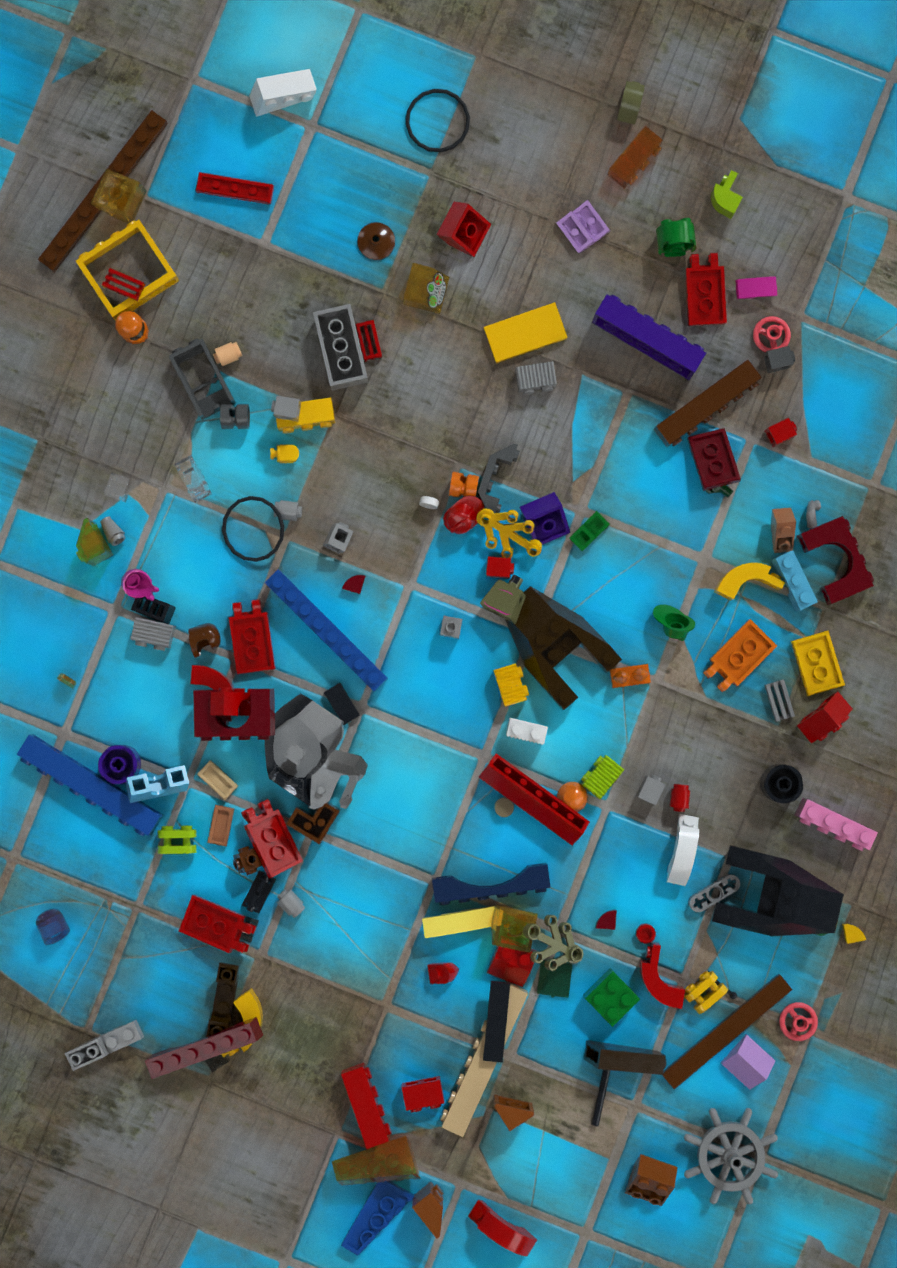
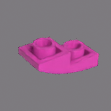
(756, 287)

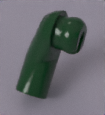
(725, 490)

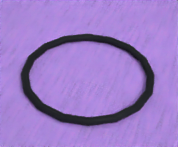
(450, 94)
(280, 521)

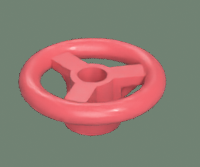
(773, 328)
(805, 1022)

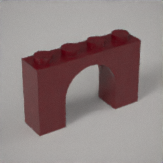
(856, 577)
(259, 724)

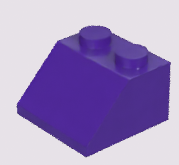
(547, 517)

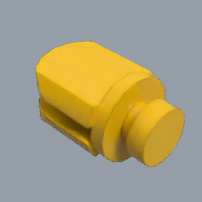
(285, 453)

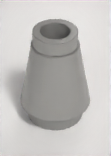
(112, 531)

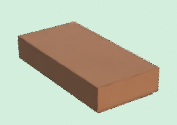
(221, 825)

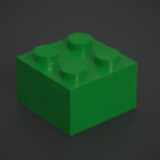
(611, 997)

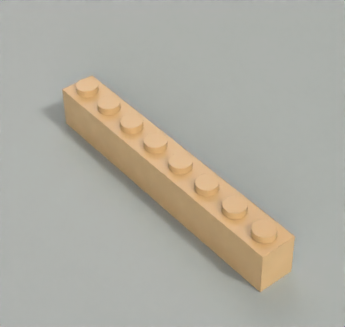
(478, 1072)

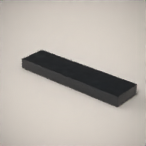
(496, 1021)

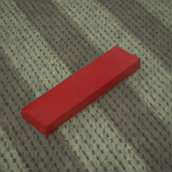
(235, 188)

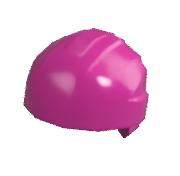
(138, 584)

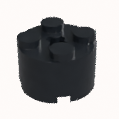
(792, 781)

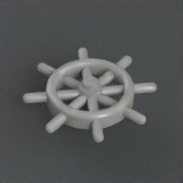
(731, 1156)

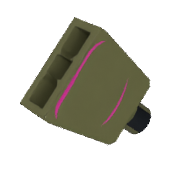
(505, 599)

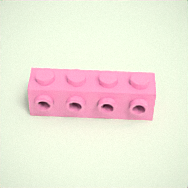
(832, 822)

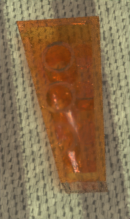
(378, 1164)

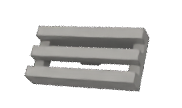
(780, 702)

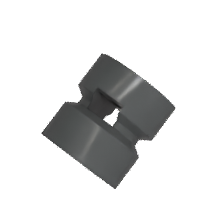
(235, 416)

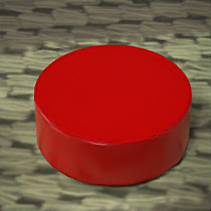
(645, 933)

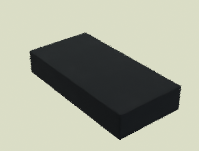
(342, 703)

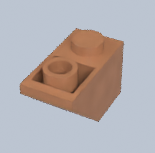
(783, 529)

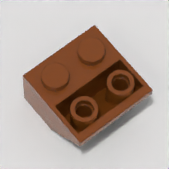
(651, 1180)

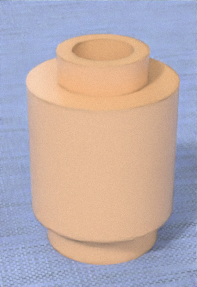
(227, 353)

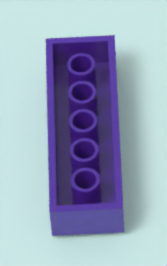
(648, 337)

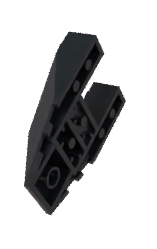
(789, 901)

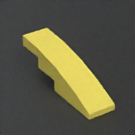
(458, 922)

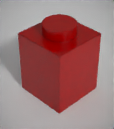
(781, 432)
(499, 567)

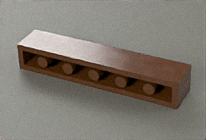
(707, 403)

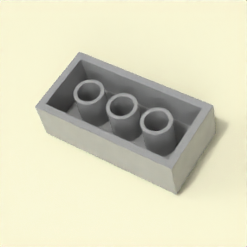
(340, 347)

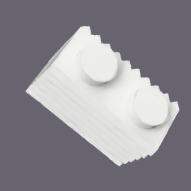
(526, 731)

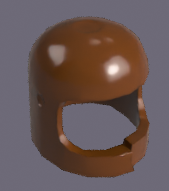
(203, 636)

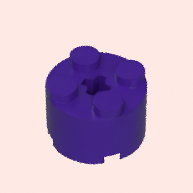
(115, 754)

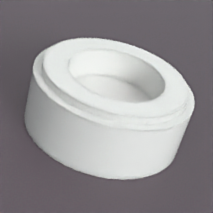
(429, 502)

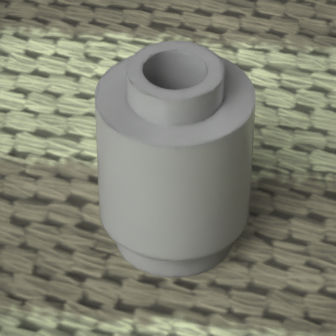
(288, 510)
(290, 903)

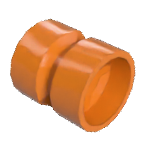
(463, 485)

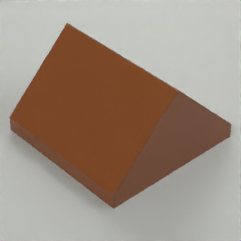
(513, 1111)

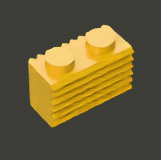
(510, 684)

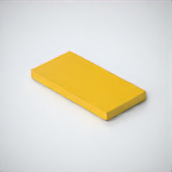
(525, 332)

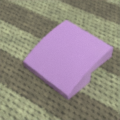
(583, 226)

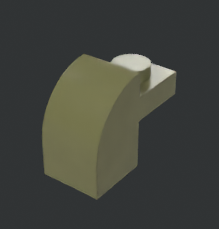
(631, 102)

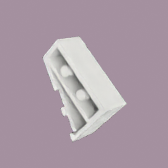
(282, 91)

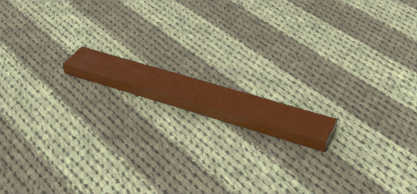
(726, 1031)

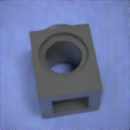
(779, 359)

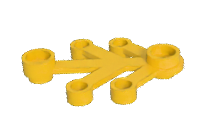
(507, 531)

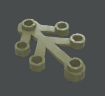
(572, 952)

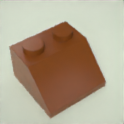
(429, 1207)

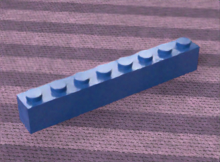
(325, 630)
(89, 784)

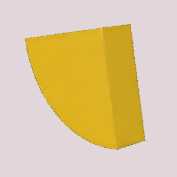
(853, 934)

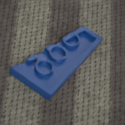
(379, 1209)

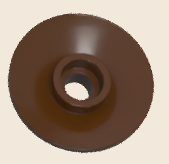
(380, 249)

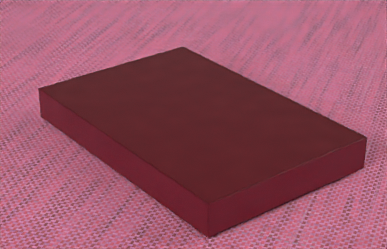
(714, 459)

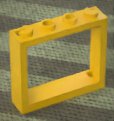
(149, 291)

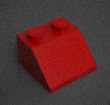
(464, 228)
(511, 965)

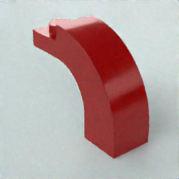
(212, 678)
(663, 992)
(501, 1231)

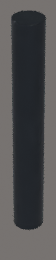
(600, 1097)

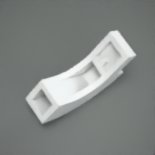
(684, 850)

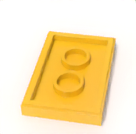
(817, 663)

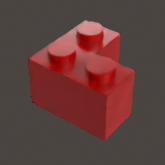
(825, 718)

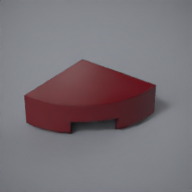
(354, 584)
(607, 920)

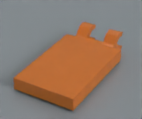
(740, 655)

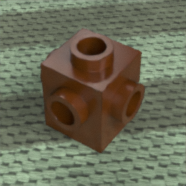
(246, 860)

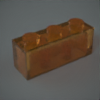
(635, 157)

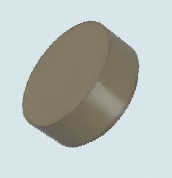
(504, 807)

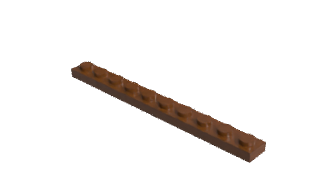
(86, 212)

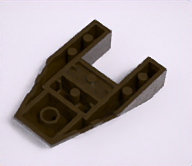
(547, 635)

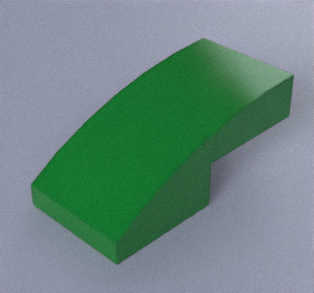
(589, 531)

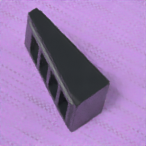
(164, 612)

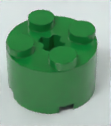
(676, 237)

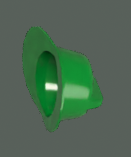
(674, 622)

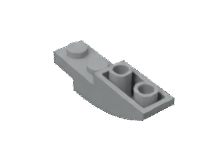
(104, 1045)

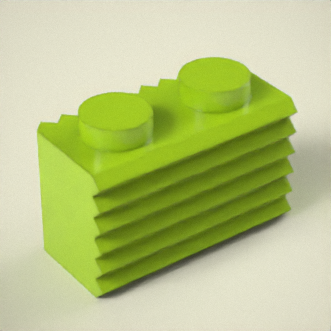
(602, 776)

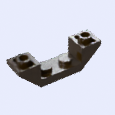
(225, 996)

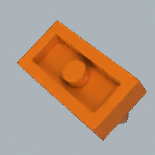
(630, 676)

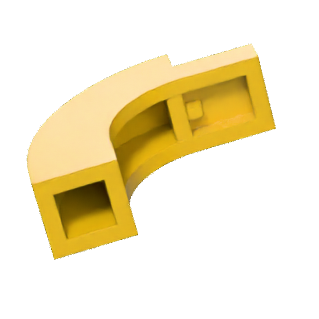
(732, 580)
(249, 1007)

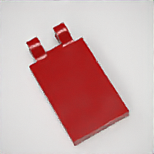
(705, 292)
(251, 639)
(271, 839)
(215, 925)

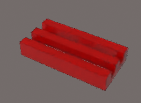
(109, 277)
(372, 356)

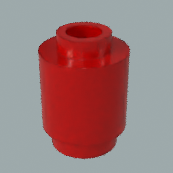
(680, 797)

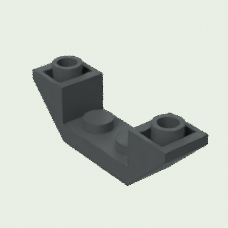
(505, 456)

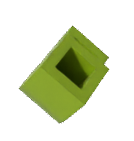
(723, 199)

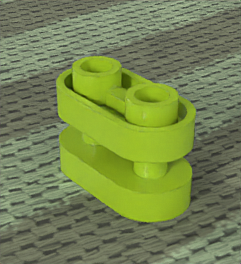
(167, 832)

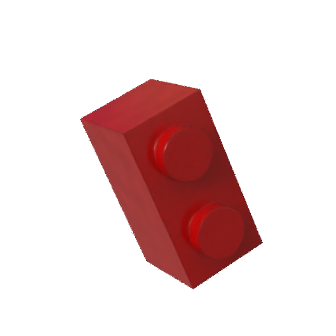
(423, 1094)

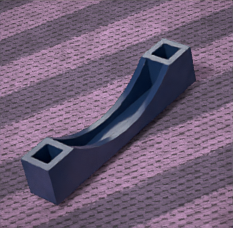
(530, 878)

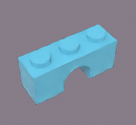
(795, 579)
(170, 782)

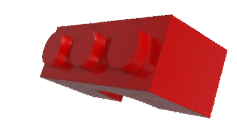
(228, 702)

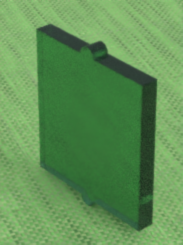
(554, 982)

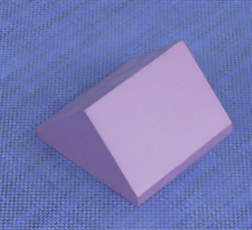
(748, 1062)

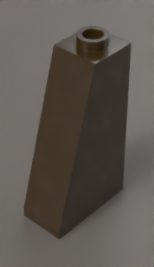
(624, 1058)

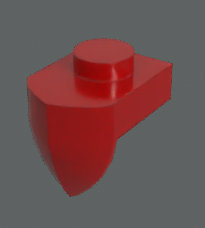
(442, 972)

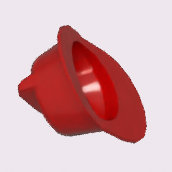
(463, 514)

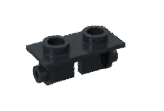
(258, 892)

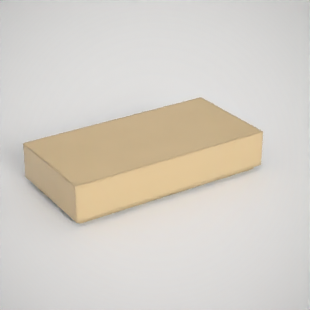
(217, 780)

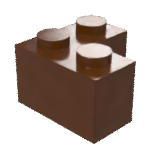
(314, 826)

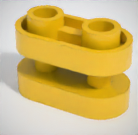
(706, 981)

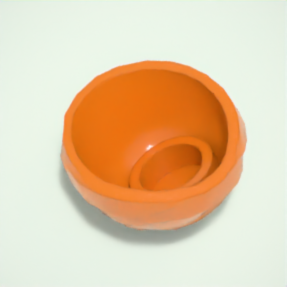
(573, 795)

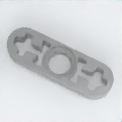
(704, 905)

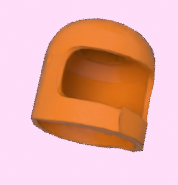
(129, 325)

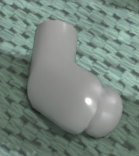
(811, 513)

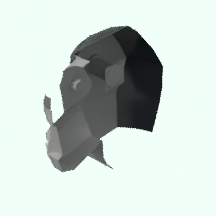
(304, 754)

